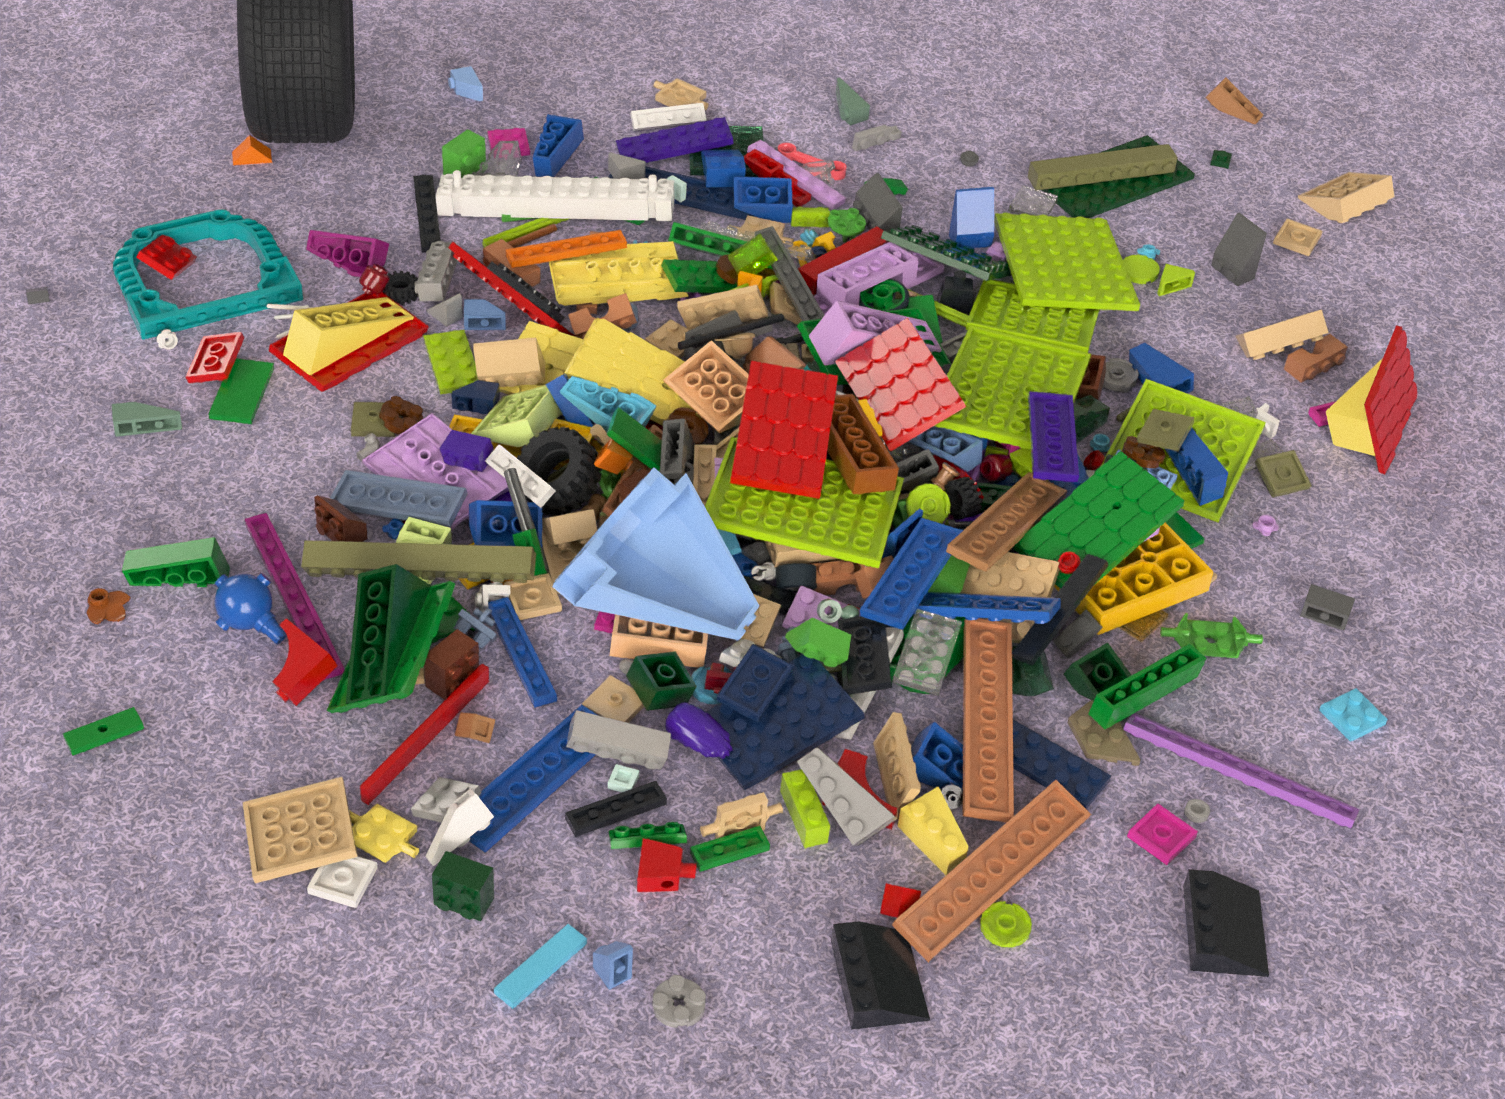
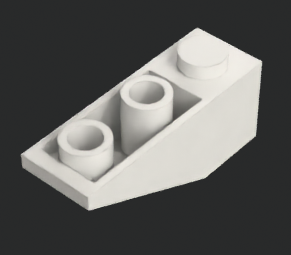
(460, 822)

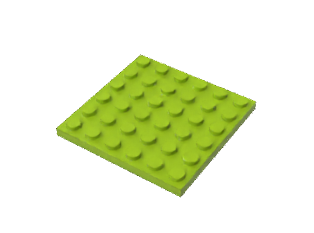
(1000, 310)
(1224, 431)

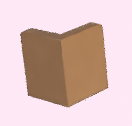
(475, 727)

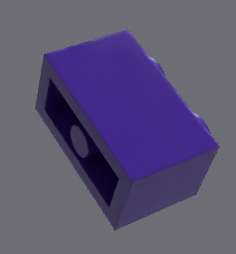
(466, 450)

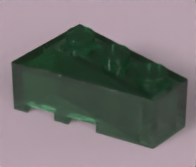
(1089, 416)

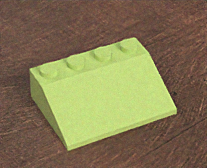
(519, 417)

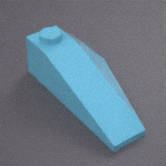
(600, 402)

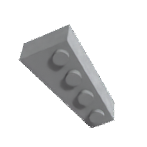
(850, 804)

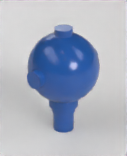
(246, 604)

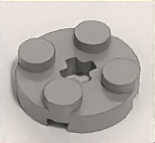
(1127, 375)
(678, 988)

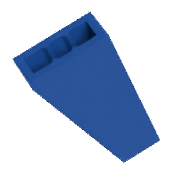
(1160, 368)

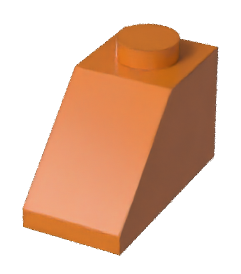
(613, 458)

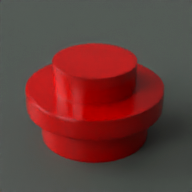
(1068, 562)

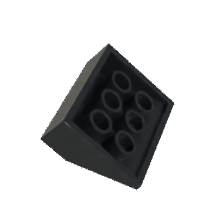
(1224, 925)
(877, 975)

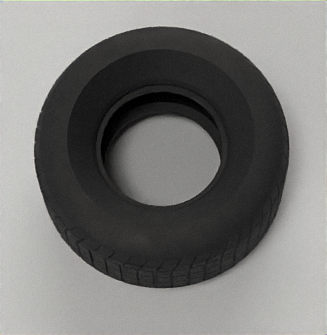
(297, 69)

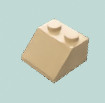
(570, 527)

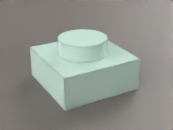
(679, 188)
(623, 778)

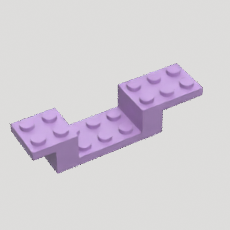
(871, 268)

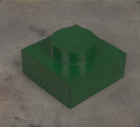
(1221, 159)

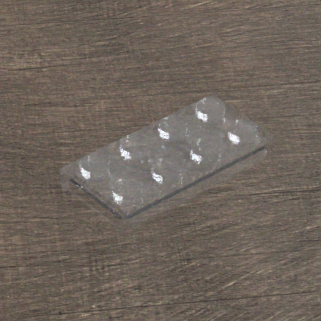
(927, 652)

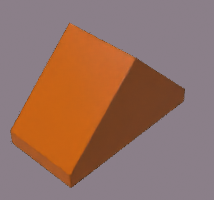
(251, 152)

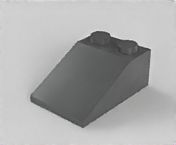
(1239, 251)

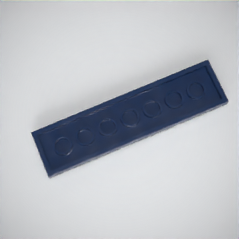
(698, 196)

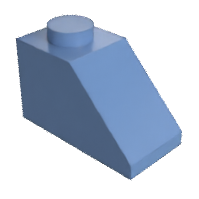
(483, 315)
(613, 963)

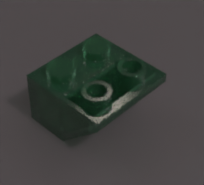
(1030, 679)

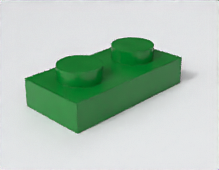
(529, 539)

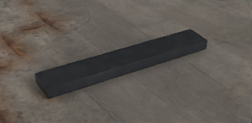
(1070, 596)

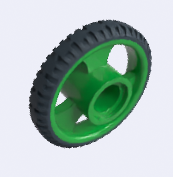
(883, 296)

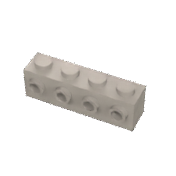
(436, 272)
(618, 740)

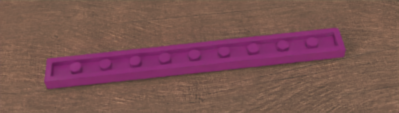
(289, 585)

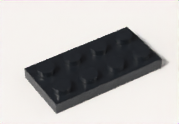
(527, 291)
(868, 656)

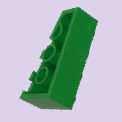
(176, 563)

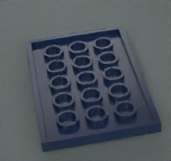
(799, 719)

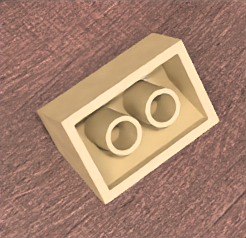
(510, 362)

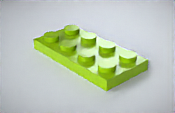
(451, 360)

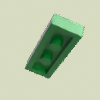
(729, 848)

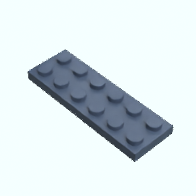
(399, 497)

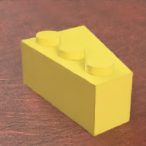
(934, 830)

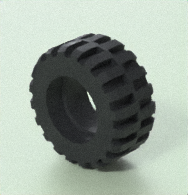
(580, 475)

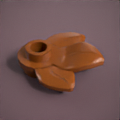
(106, 605)

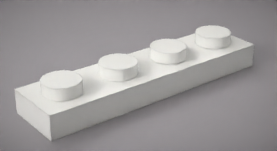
(667, 116)
(532, 484)

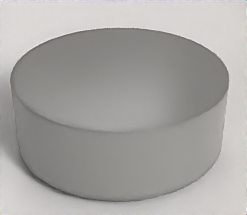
(1197, 810)

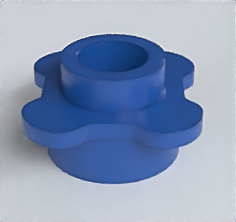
(393, 528)

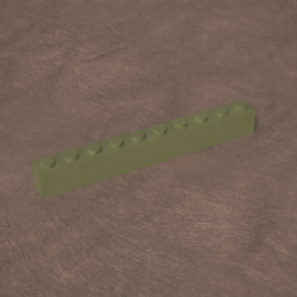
(422, 560)

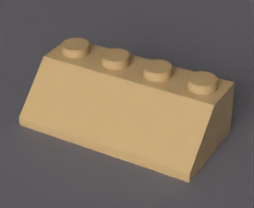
(1282, 334)

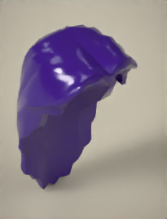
(698, 731)

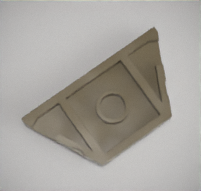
(1101, 743)

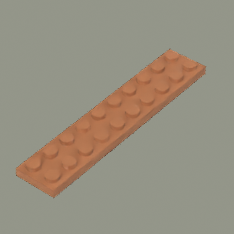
(988, 721)
(991, 871)

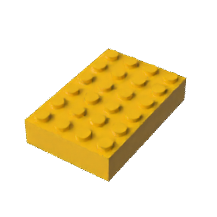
(1146, 581)

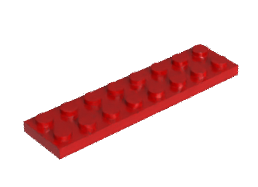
(505, 289)

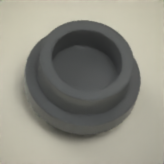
(969, 158)

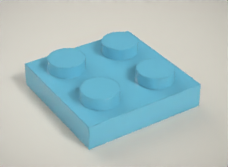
(1353, 714)

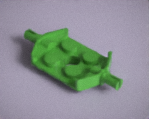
(1228, 637)

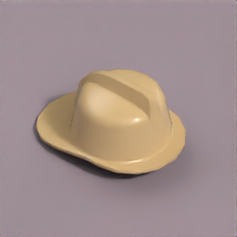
(738, 344)

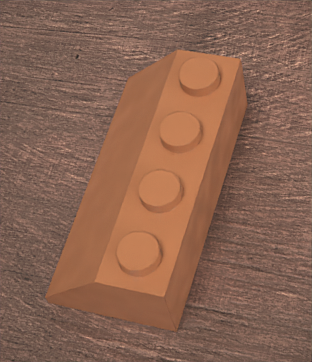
(774, 353)

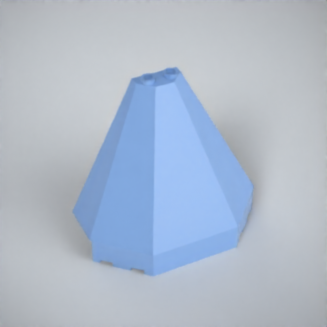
(661, 564)

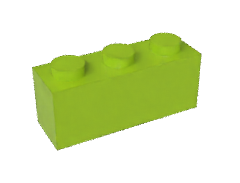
(805, 808)

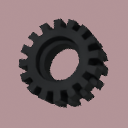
(404, 294)
(963, 497)

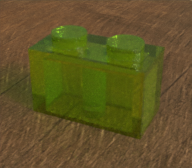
(753, 256)

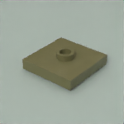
(366, 420)
(1165, 429)
(1282, 473)

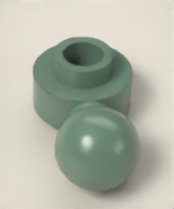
(836, 611)

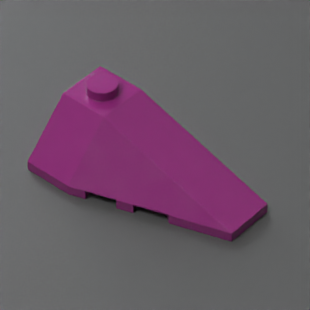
(348, 251)

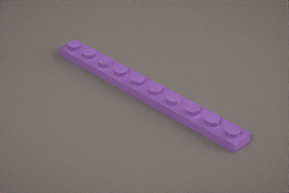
(1242, 770)

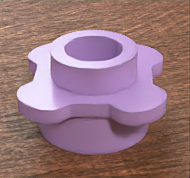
(1266, 525)

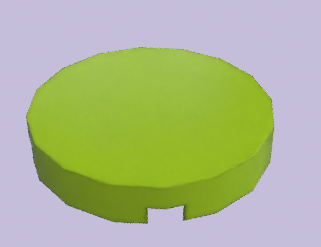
(1141, 268)
(931, 500)
(998, 924)

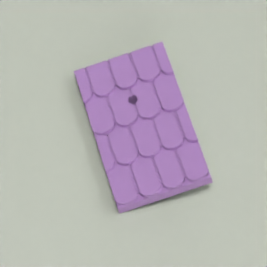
(418, 457)

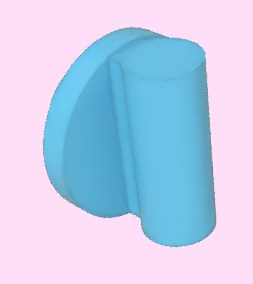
(809, 237)

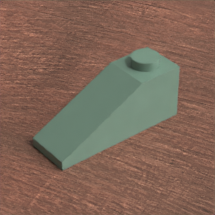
(851, 106)
(140, 418)

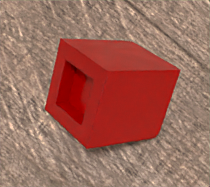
(898, 899)

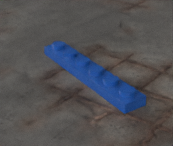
(522, 653)

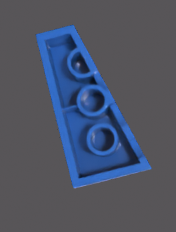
(556, 144)
(1199, 469)

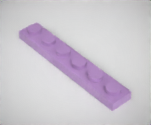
(806, 181)

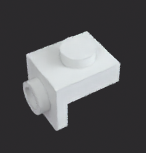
(1271, 422)
(490, 593)

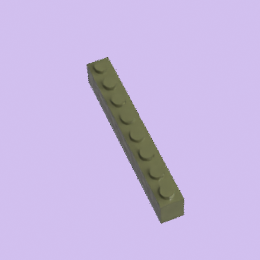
(1102, 167)

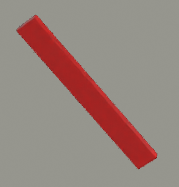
(424, 734)

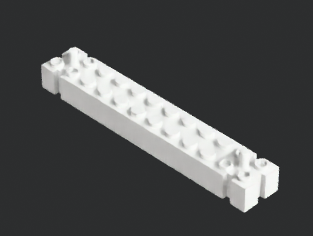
(555, 197)

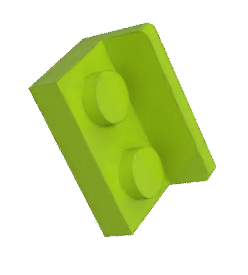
(810, 217)

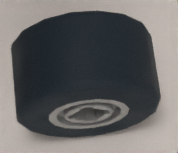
(792, 576)

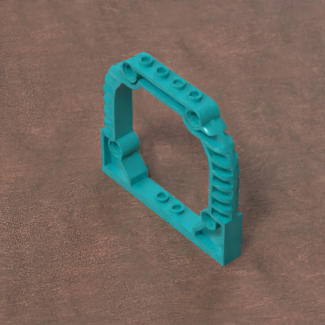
(152, 315)

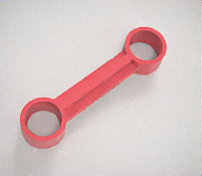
(804, 158)

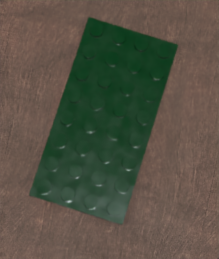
(1100, 197)

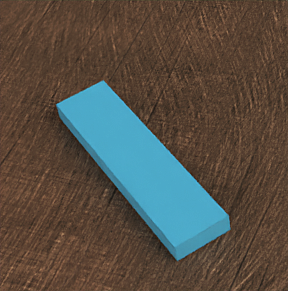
(540, 966)

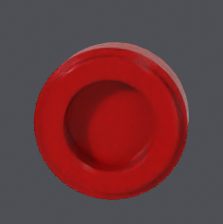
(1093, 460)

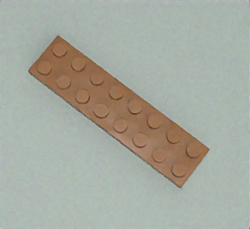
(1006, 522)

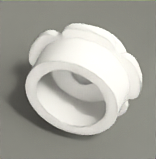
(170, 343)

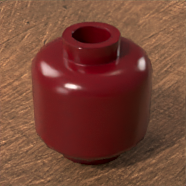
(374, 279)
(996, 467)

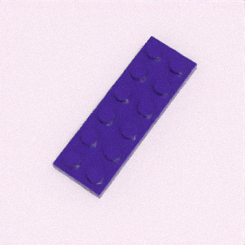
(676, 141)
(1053, 437)

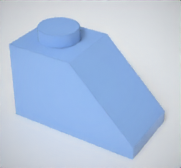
(466, 83)

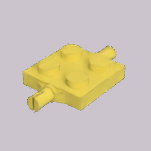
(383, 833)

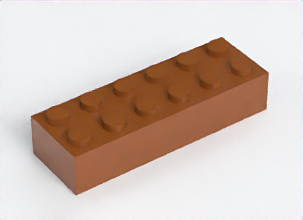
(859, 449)

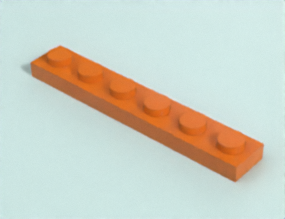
(566, 248)

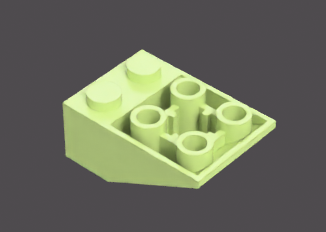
(424, 533)

